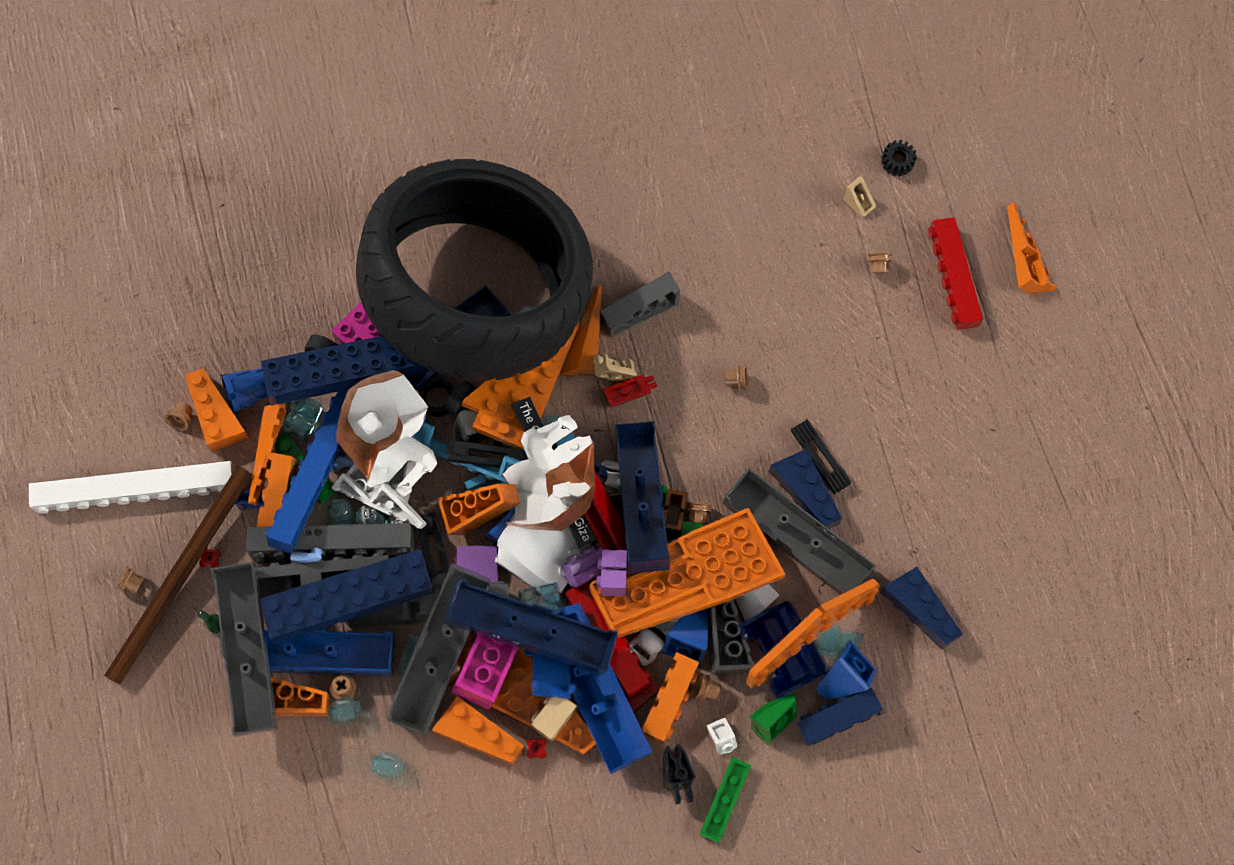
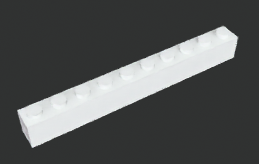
(129, 486)

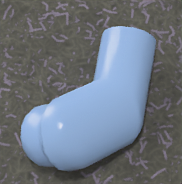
(341, 462)
(302, 557)

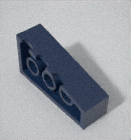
(802, 481)
(923, 607)
(839, 716)

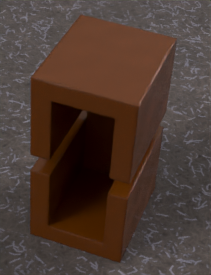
(674, 511)

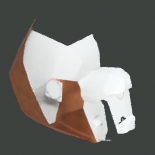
(379, 428)
(553, 484)

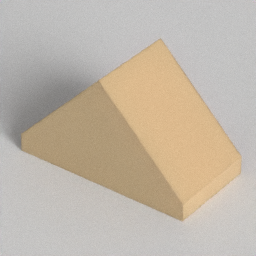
(859, 197)

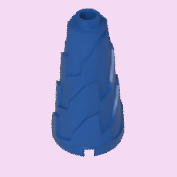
(244, 388)

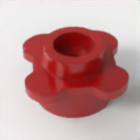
(215, 554)
(540, 743)

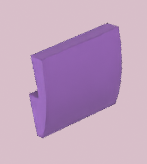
(479, 559)

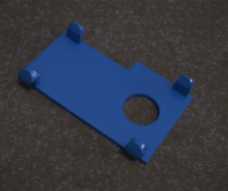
(550, 677)

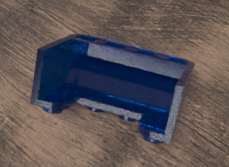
(771, 628)

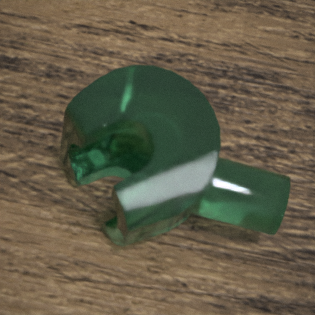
(211, 621)

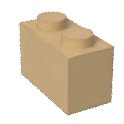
(552, 717)

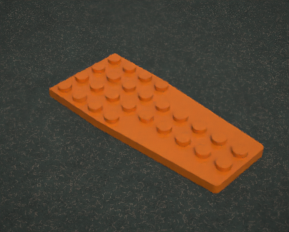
(705, 571)

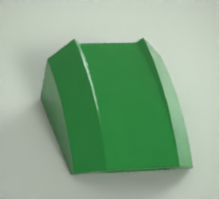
(773, 718)

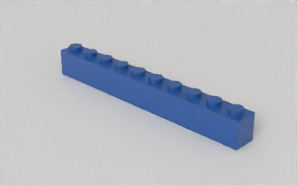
(309, 481)

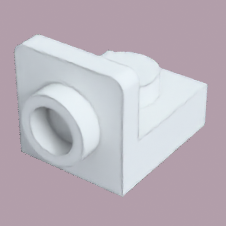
(722, 736)

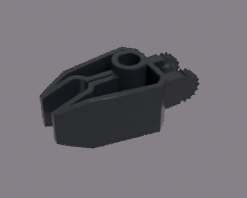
(677, 774)

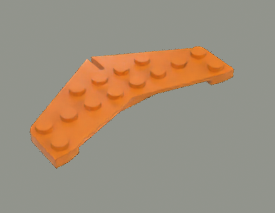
(805, 633)

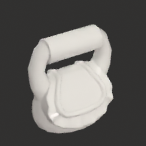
(612, 484)
(649, 643)

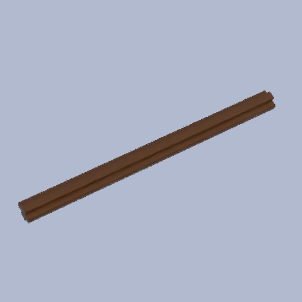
(178, 575)

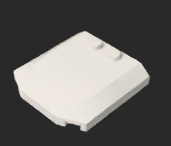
(536, 554)

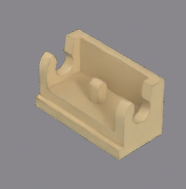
(613, 369)

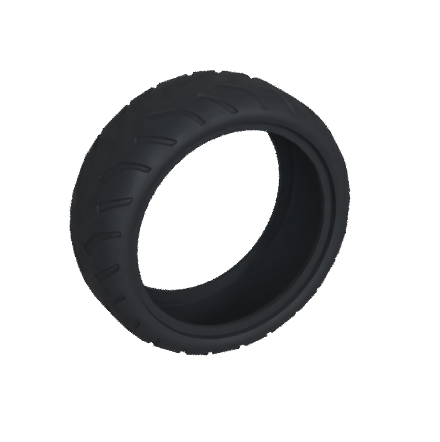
(489, 198)

